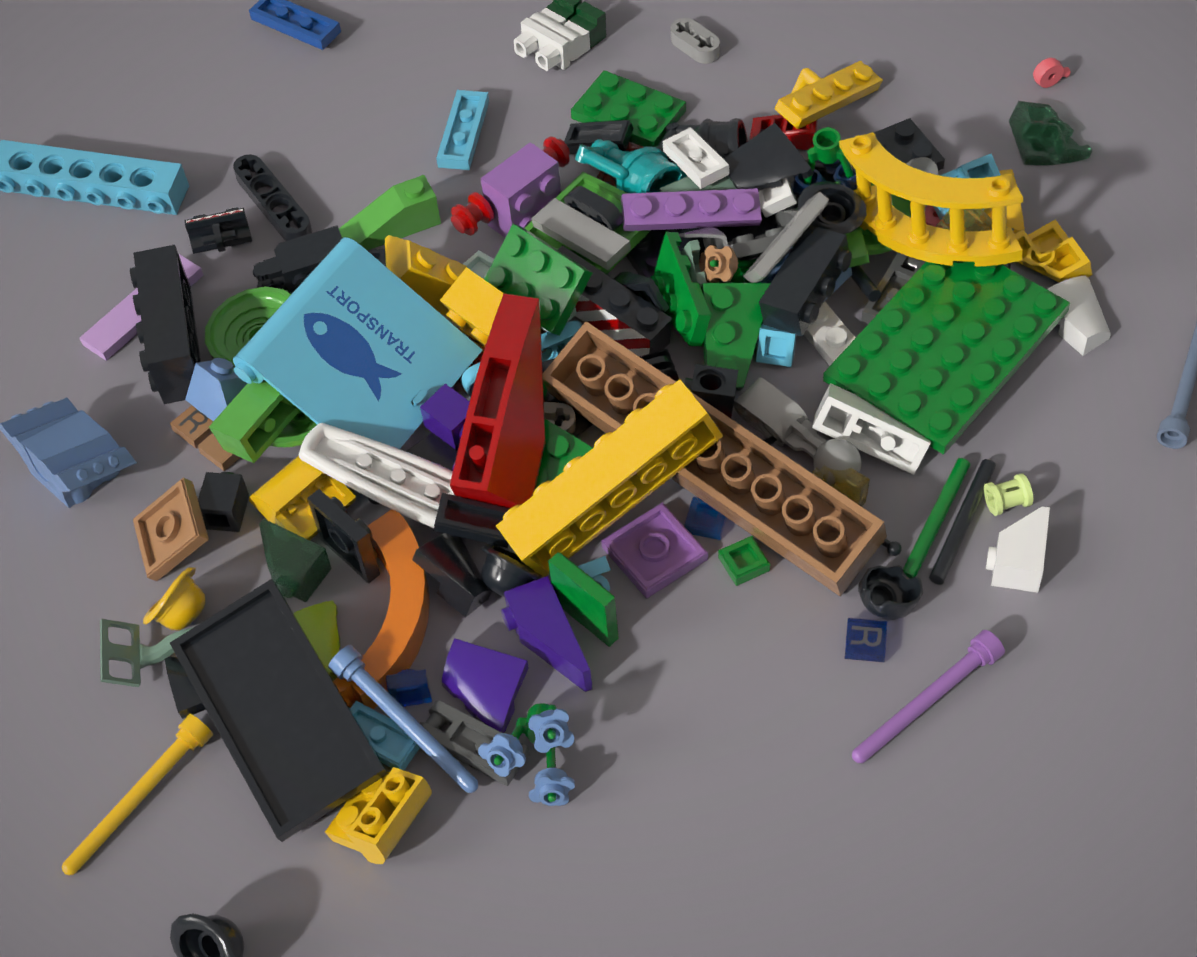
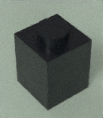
(223, 501)

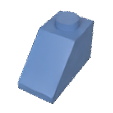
(213, 386)

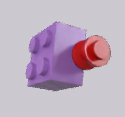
(515, 189)

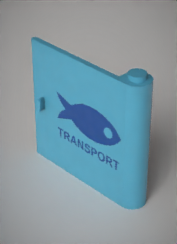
(357, 348)

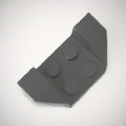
(744, 246)

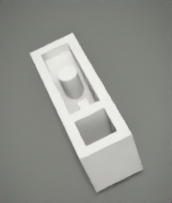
(869, 429)

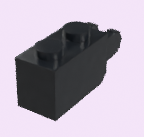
(296, 259)

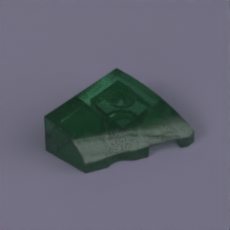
(1043, 136)

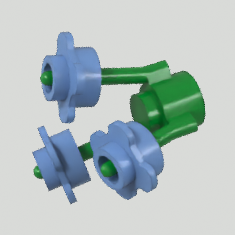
(546, 729)

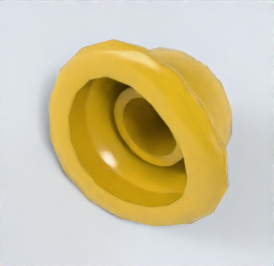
(179, 604)

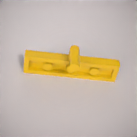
(818, 96)

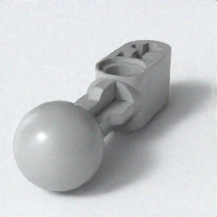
(781, 417)

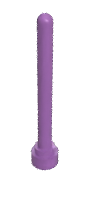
(984, 650)

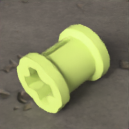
(1008, 494)

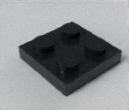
(344, 535)

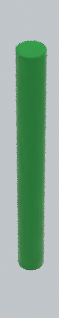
(936, 518)

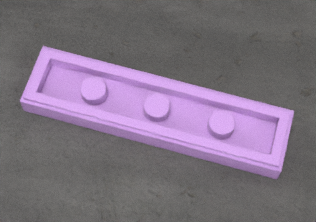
(120, 323)

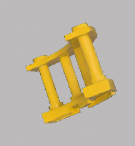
(912, 234)

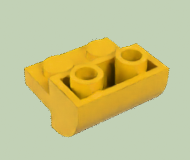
(285, 497)
(380, 814)

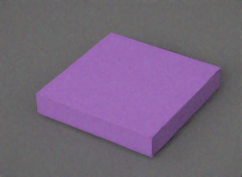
(654, 550)

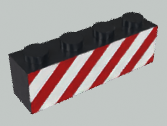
(621, 312)

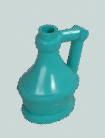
(635, 171)

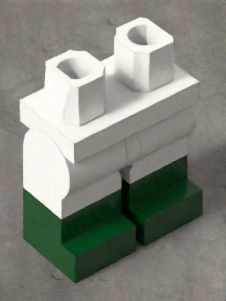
(561, 33)

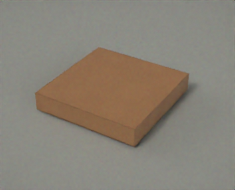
(170, 529)

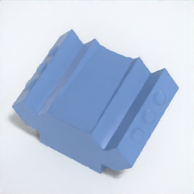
(66, 449)

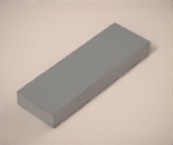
(581, 233)
(786, 238)

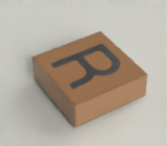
(192, 426)

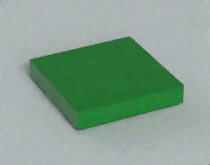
(584, 599)

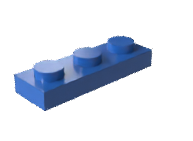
(296, 22)

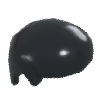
(889, 592)

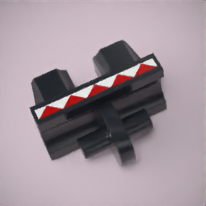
(218, 230)

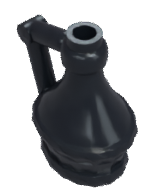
(720, 136)

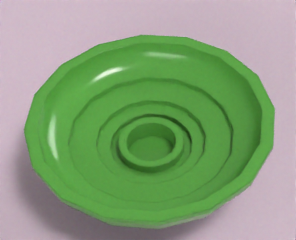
(240, 320)

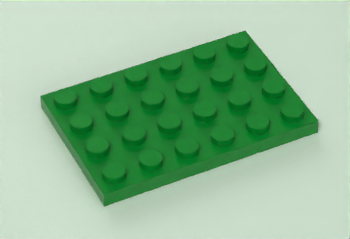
(947, 346)

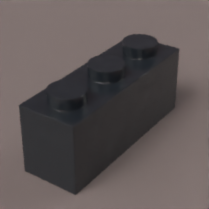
(805, 280)

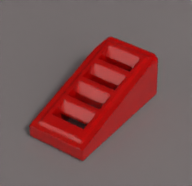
(800, 138)

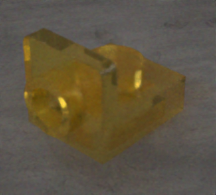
(848, 482)

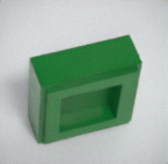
(744, 560)

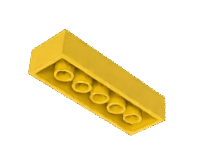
(610, 478)

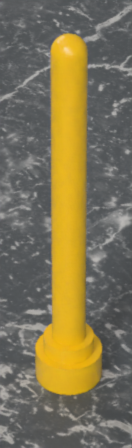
(191, 734)

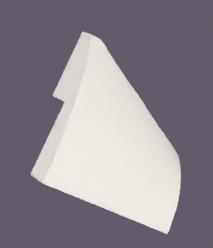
(1084, 322)

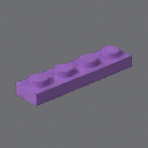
(690, 209)

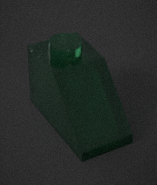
(293, 561)

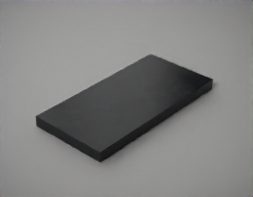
(277, 710)

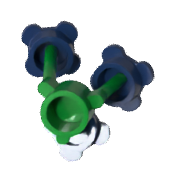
(828, 152)

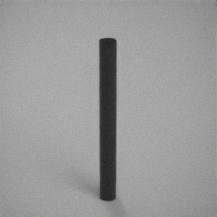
(962, 522)

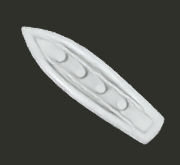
(378, 471)

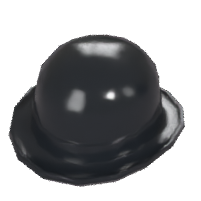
(844, 209)
(505, 570)
(206, 937)

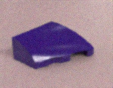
(484, 681)

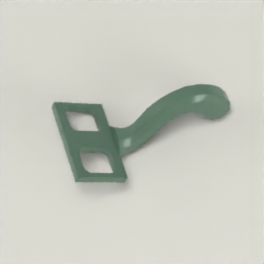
(136, 655)

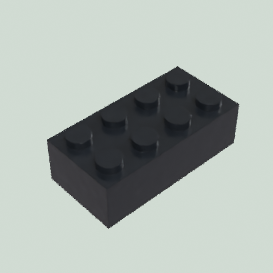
(166, 321)

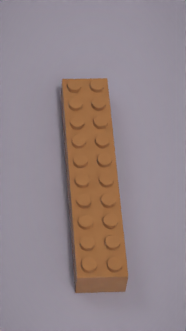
(736, 475)

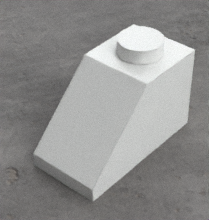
(1020, 553)

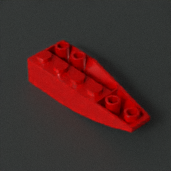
(505, 414)

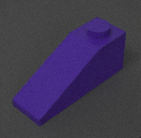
(545, 629)

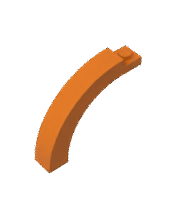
(407, 611)

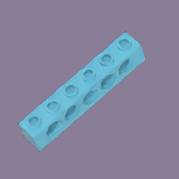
(92, 177)

